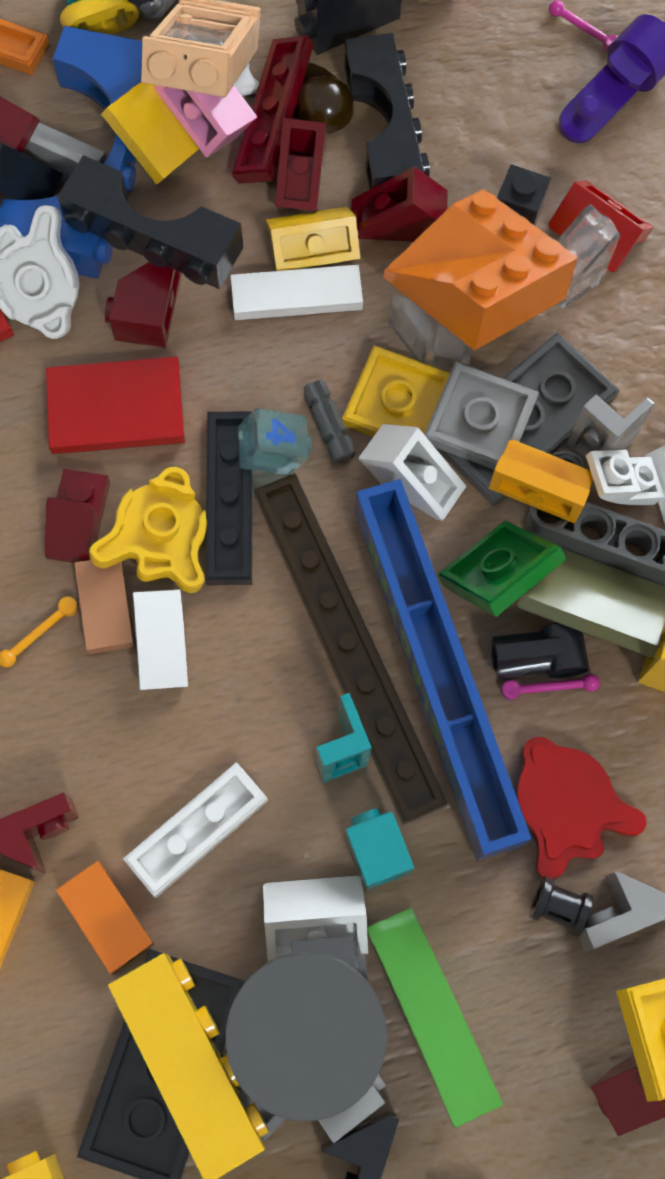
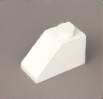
(409, 456)

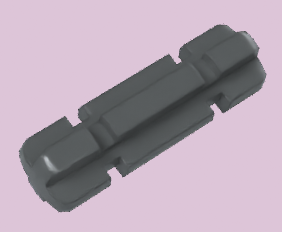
(329, 421)

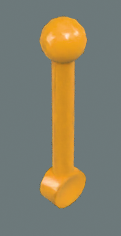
(67, 607)

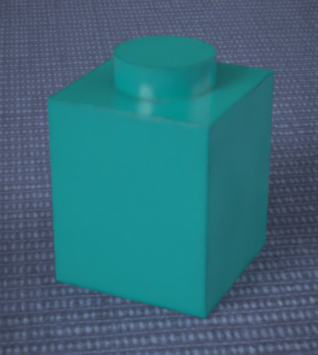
(378, 848)

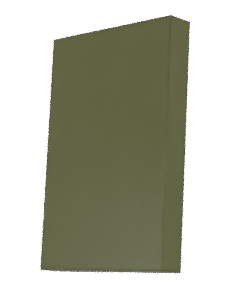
(601, 603)

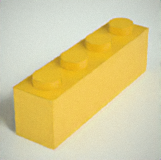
(188, 1067)

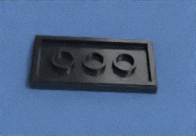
(130, 1119)

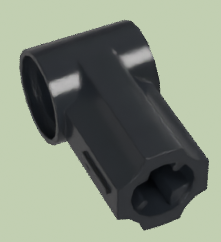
(551, 651)

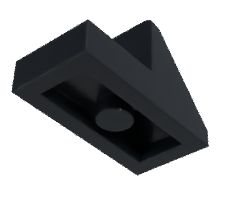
(366, 1146)

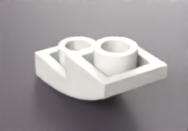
(624, 478)
(160, 639)

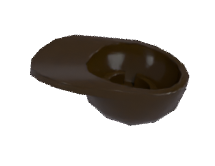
(324, 99)

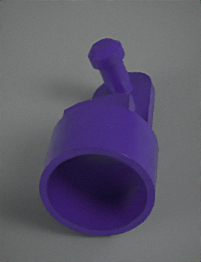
(632, 66)

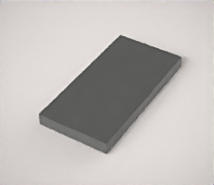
(564, 387)

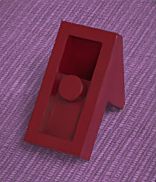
(300, 164)
(75, 515)
(43, 819)

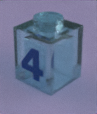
(273, 441)

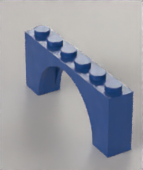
(104, 71)

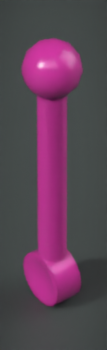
(557, 9)
(512, 689)

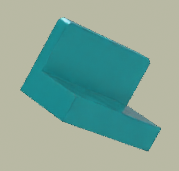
(347, 752)

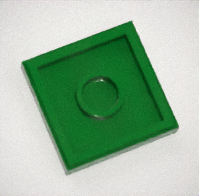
(501, 567)

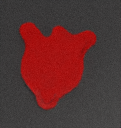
(569, 804)

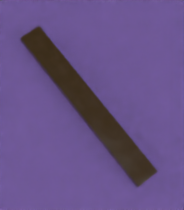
(350, 649)

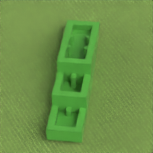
(434, 1018)

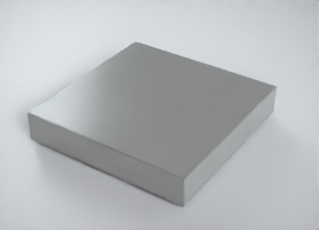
(479, 415)

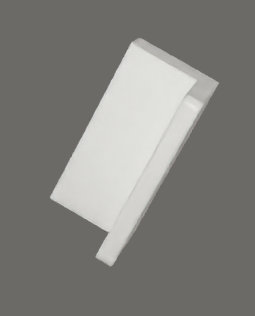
(314, 911)

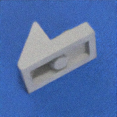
(638, 906)

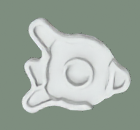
(38, 275)

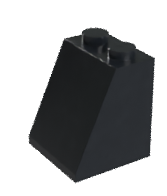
(335, 20)

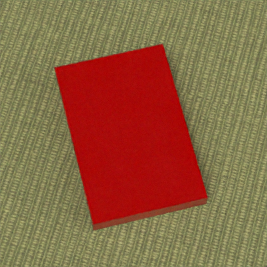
(114, 405)

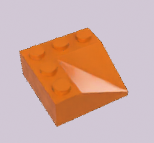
(483, 270)

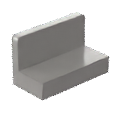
(60, 150)
(603, 429)

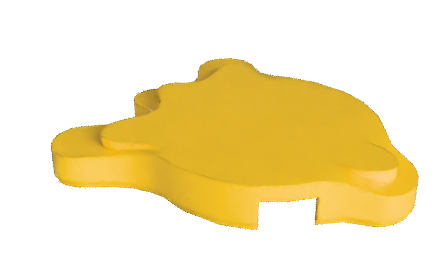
(158, 529)

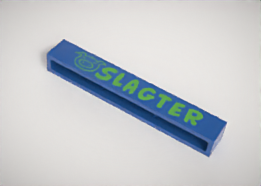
(440, 672)

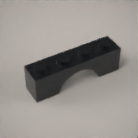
(376, 78)
(197, 245)

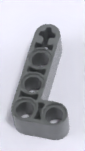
(614, 533)

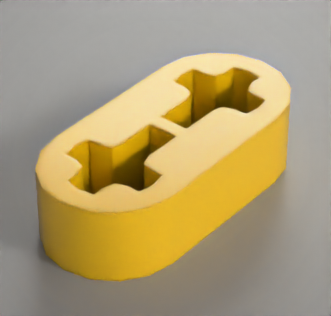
(100, 15)

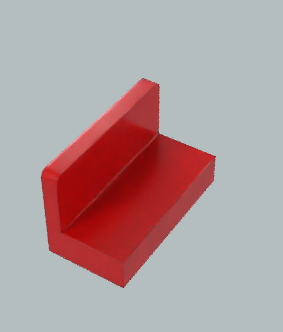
(628, 224)

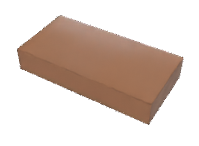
(104, 607)

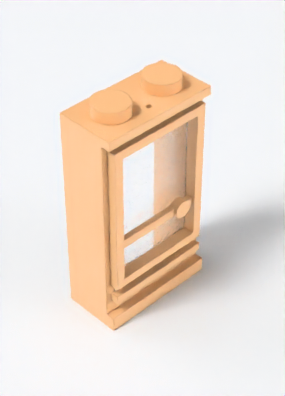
(201, 46)

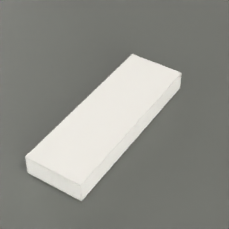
(296, 292)
(195, 830)

